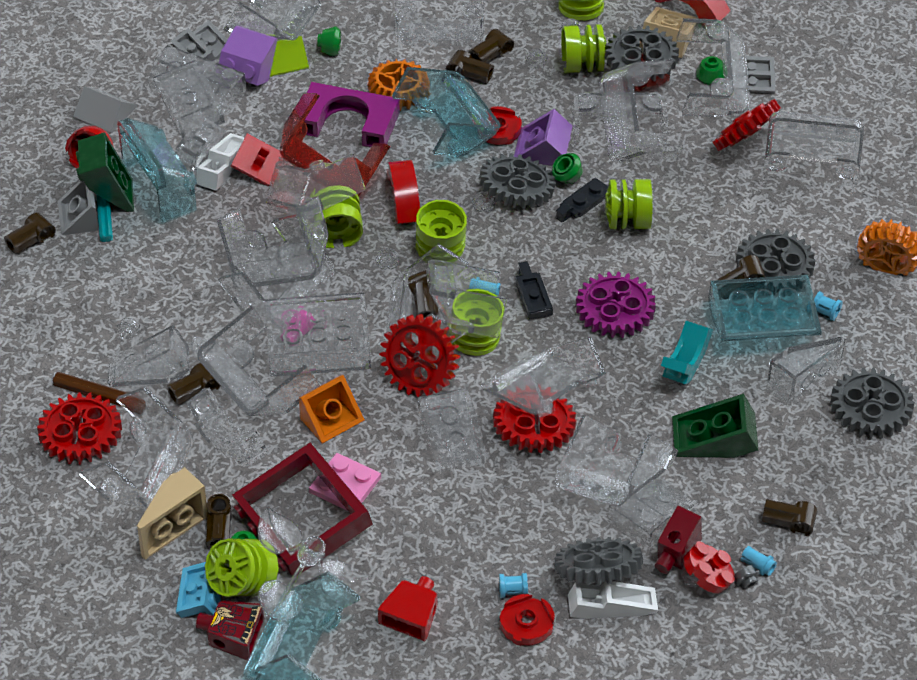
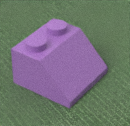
(250, 54)
(544, 138)

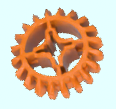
(386, 78)
(888, 247)

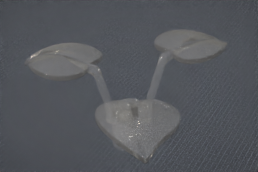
(279, 534)

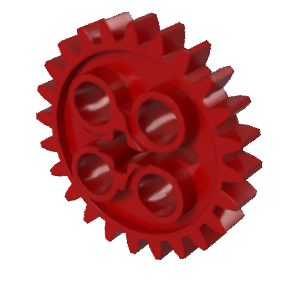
(746, 125)
(410, 374)
(520, 425)
(96, 434)

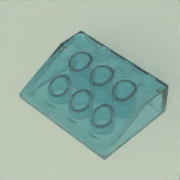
(763, 308)

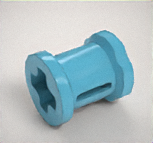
(827, 306)
(513, 585)

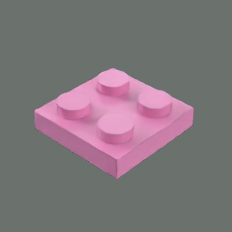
(355, 475)

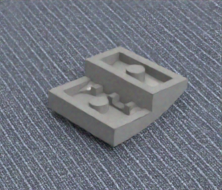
(203, 42)
(761, 74)

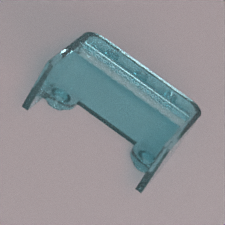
(455, 104)
(148, 147)
(289, 644)

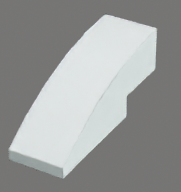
(218, 167)
(611, 600)

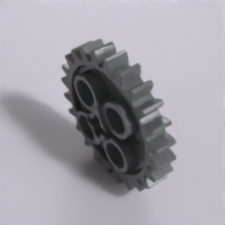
(625, 49)
(517, 181)
(778, 253)
(872, 402)
(598, 561)

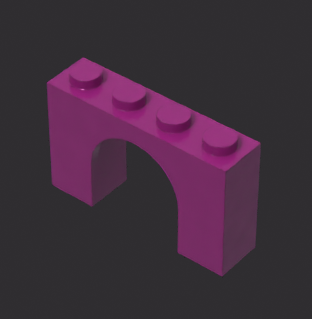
(378, 109)

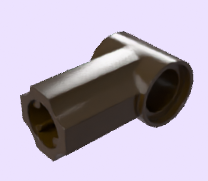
(495, 44)
(464, 64)
(34, 229)
(748, 268)
(423, 300)
(192, 384)
(796, 517)
(218, 522)

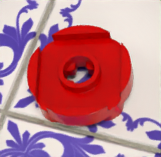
(510, 128)
(710, 567)
(527, 633)

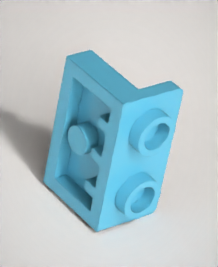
(195, 593)

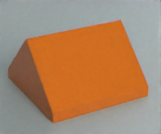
(330, 409)

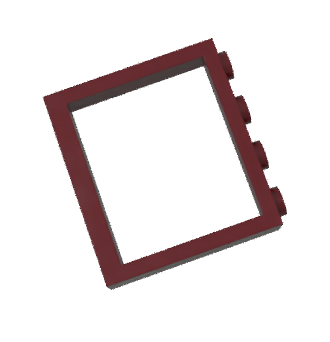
(334, 537)

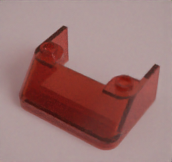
(302, 155)

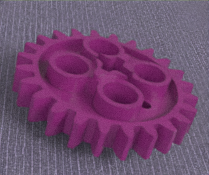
(615, 304)

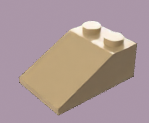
(667, 21)
(172, 512)

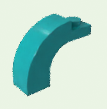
(688, 353)

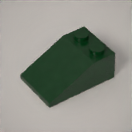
(104, 171)
(717, 430)

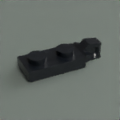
(582, 200)
(533, 292)

